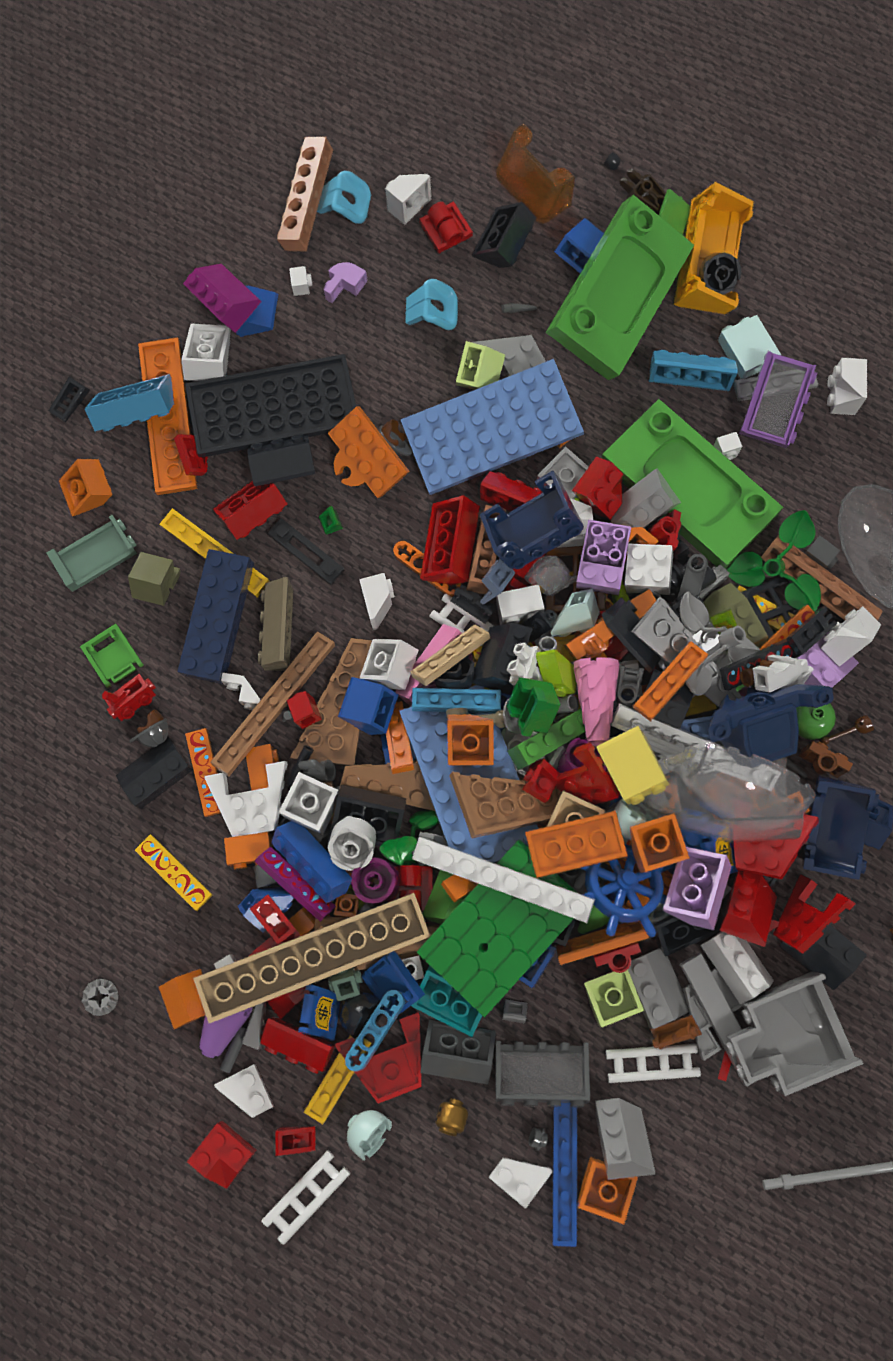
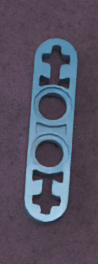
(372, 1028)

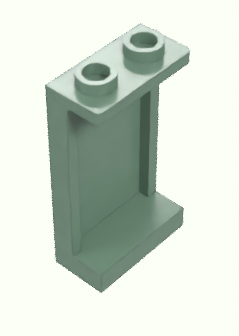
(93, 554)

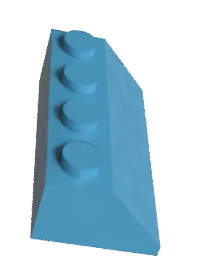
(692, 370)
(131, 403)

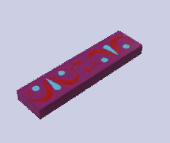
(293, 883)

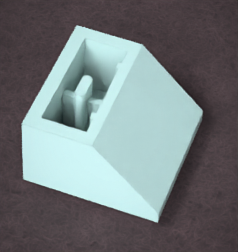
(577, 614)

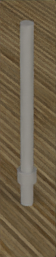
(788, 1182)

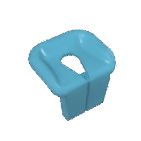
(334, 200)
(420, 307)

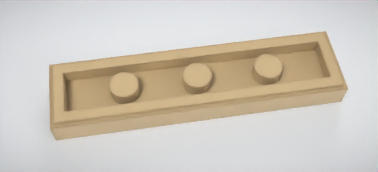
(450, 655)

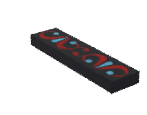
(731, 673)

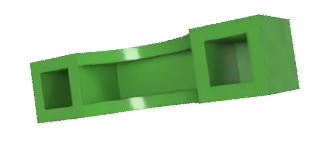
(544, 743)

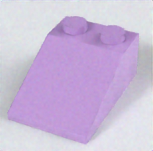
(825, 670)

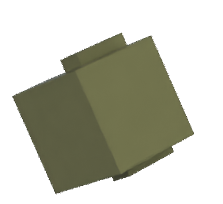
(152, 578)

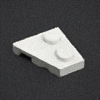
(246, 1091)
(520, 1179)

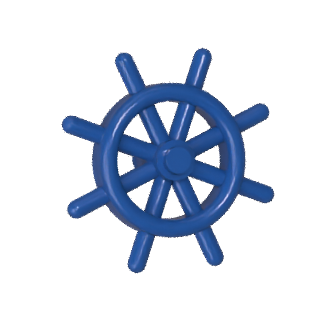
(625, 883)

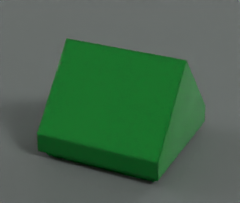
(330, 520)

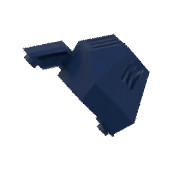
(765, 721)

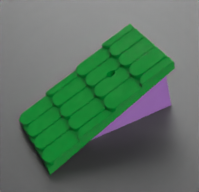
(494, 937)

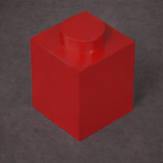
(304, 709)

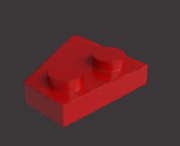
(188, 454)

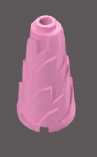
(597, 694)

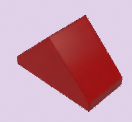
(294, 1140)

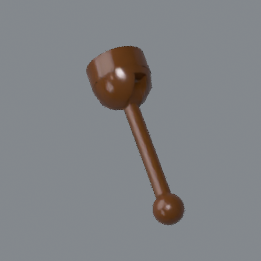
(862, 725)

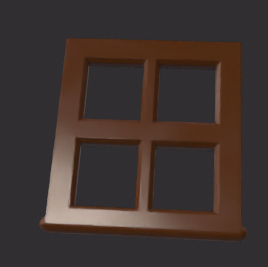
(573, 551)

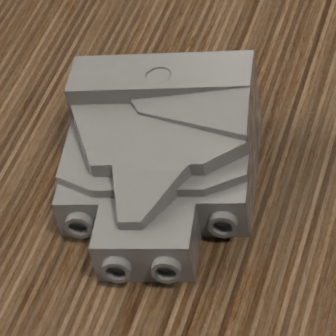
(792, 1037)

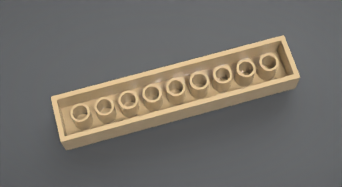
(311, 958)

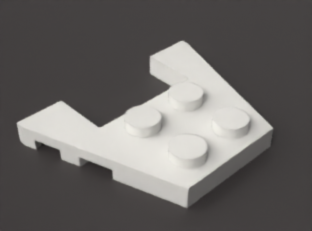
(251, 810)

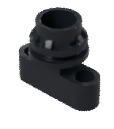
(679, 565)

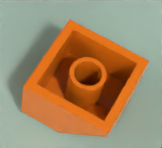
(470, 740)
(605, 1196)

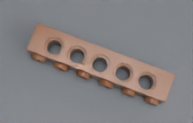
(305, 194)
(834, 592)

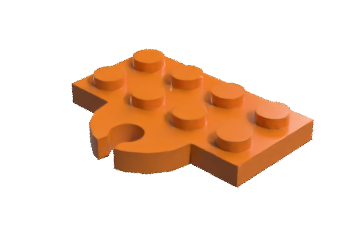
(365, 454)

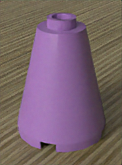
(219, 1033)

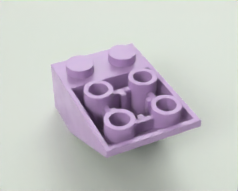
(603, 557)

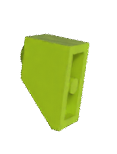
(558, 671)

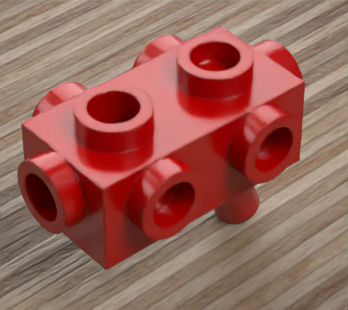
(129, 697)

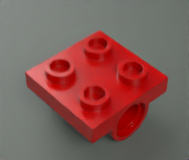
(445, 226)
(667, 529)
(415, 880)
(618, 958)

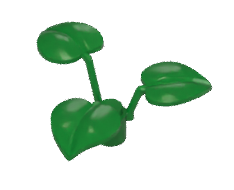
(748, 568)
(400, 849)

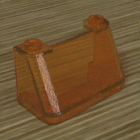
(530, 182)

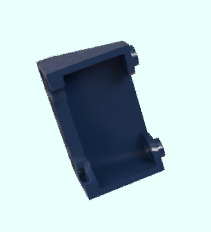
(839, 837)

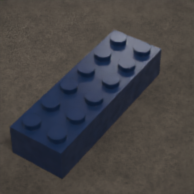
(216, 616)

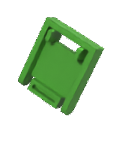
(115, 659)

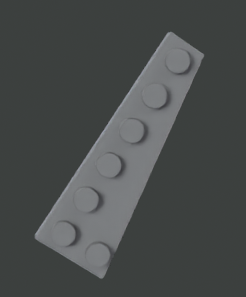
(668, 637)

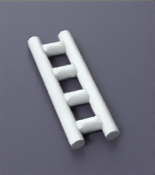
(442, 619)
(643, 1074)
(291, 1197)

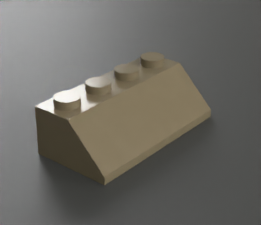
(276, 625)

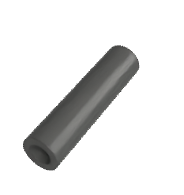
(233, 1050)

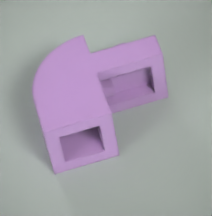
(344, 276)

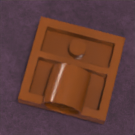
(824, 760)

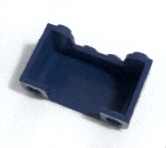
(534, 526)

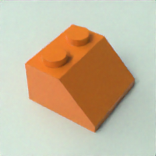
(85, 486)
(657, 843)

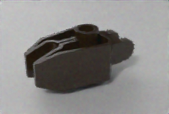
(645, 189)

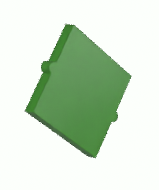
(675, 211)

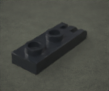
(811, 631)

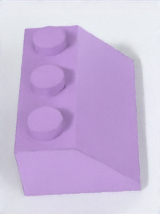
(698, 888)

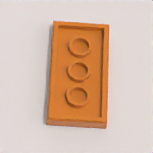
(576, 844)
(599, 942)

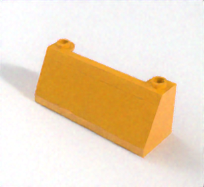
(712, 227)

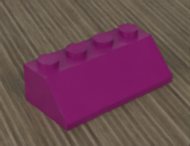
(222, 294)

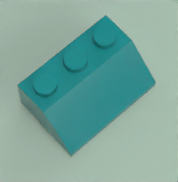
(446, 1004)

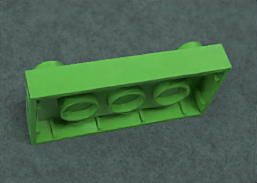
(620, 288)
(718, 503)

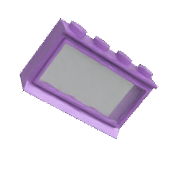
(778, 400)

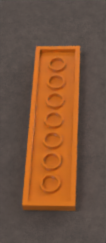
(157, 360)

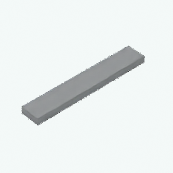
(711, 1000)

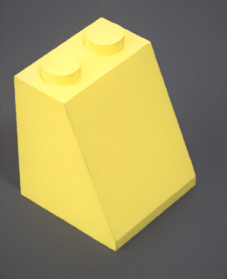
(633, 766)

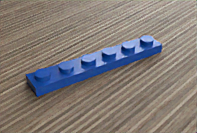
(564, 1175)

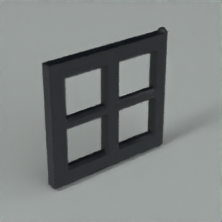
(781, 610)

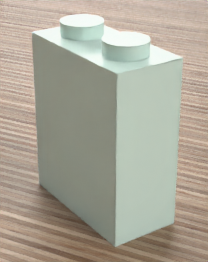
(747, 345)

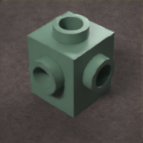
(346, 983)

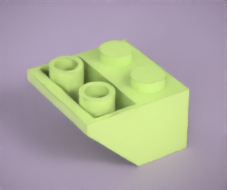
(479, 366)

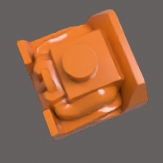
(590, 643)

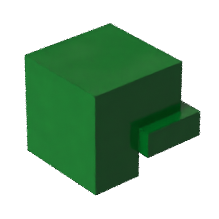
(534, 705)

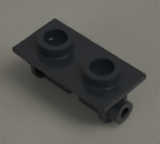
(470, 602)
(540, 623)

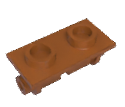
(675, 1032)

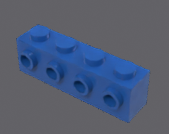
(311, 861)

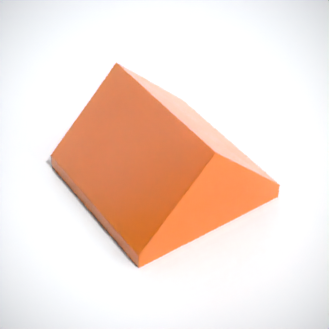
(182, 999)

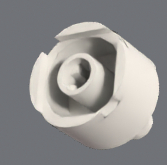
(352, 843)

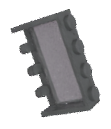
(542, 1074)

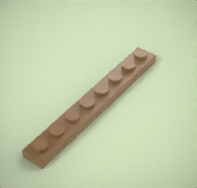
(272, 704)

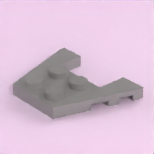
(519, 352)
(706, 1043)

